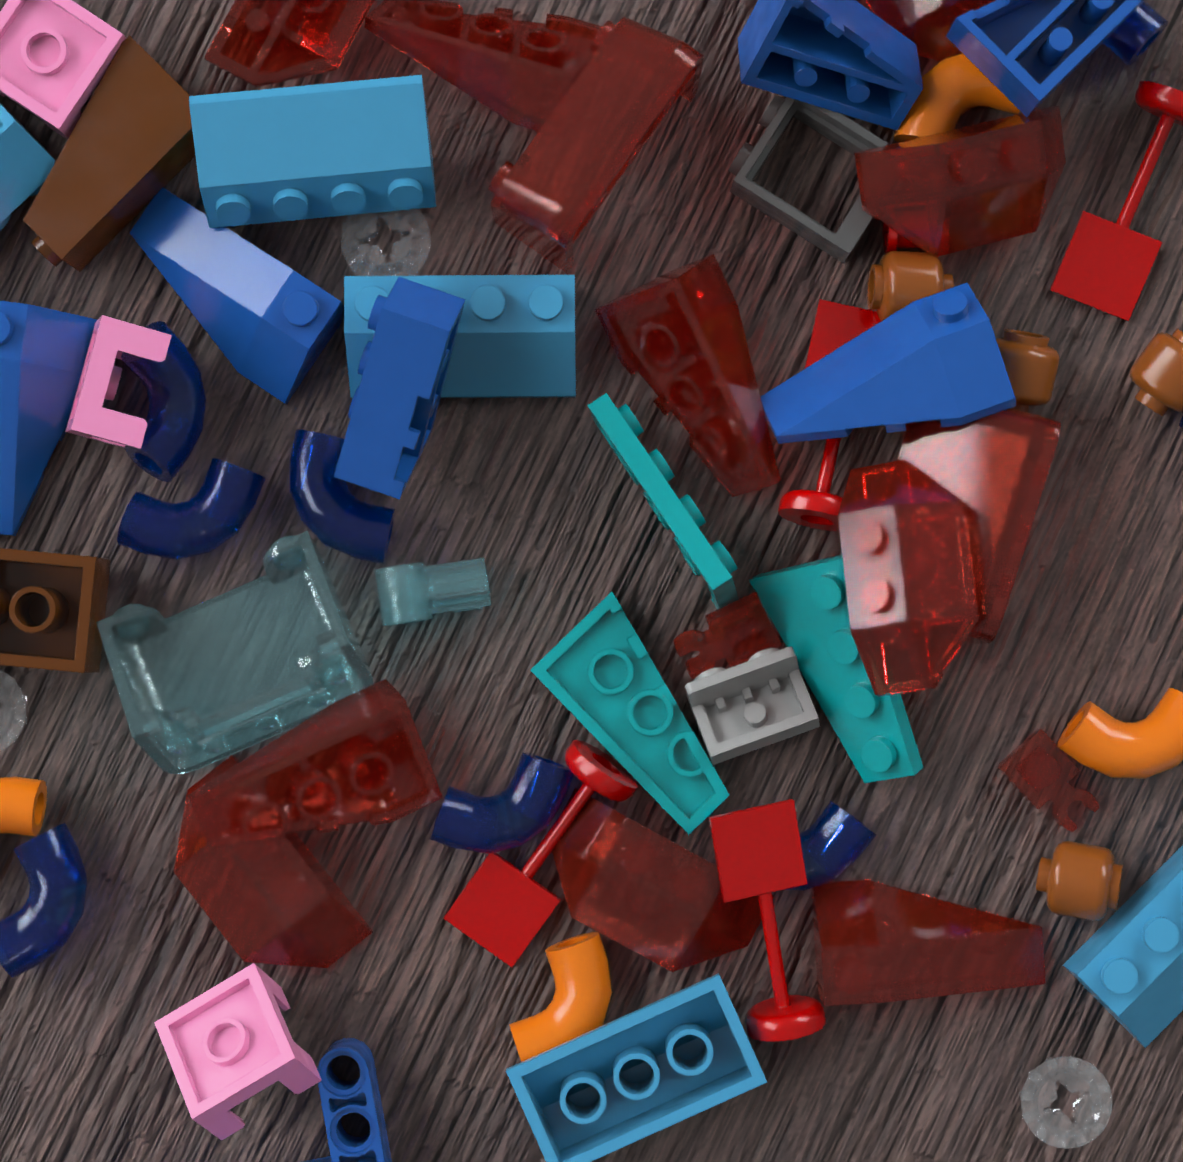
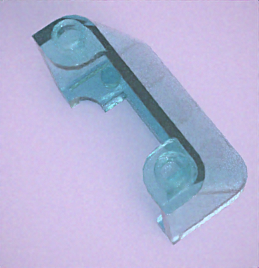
(236, 662)

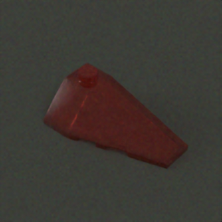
(330, 771)

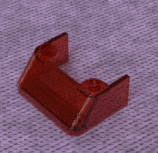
(593, 136)

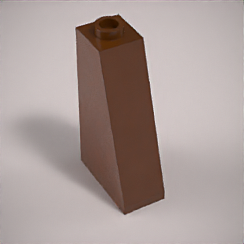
(115, 160)

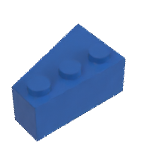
(1035, 44)
(831, 58)
(399, 386)

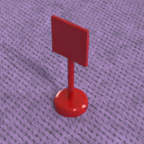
(1106, 259)
(832, 328)
(757, 855)
(504, 904)

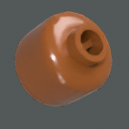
(904, 279)
(1029, 366)
(1160, 373)
(1080, 880)

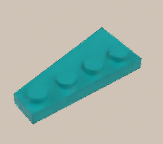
(680, 515)
(813, 618)
(624, 703)

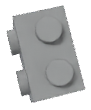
(751, 704)

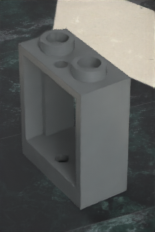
(751, 160)

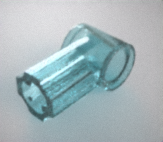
(419, 591)

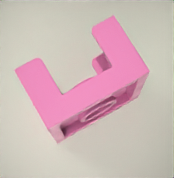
(53, 58)
(101, 379)
(233, 1047)

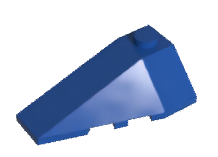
(247, 301)
(912, 367)
(38, 384)

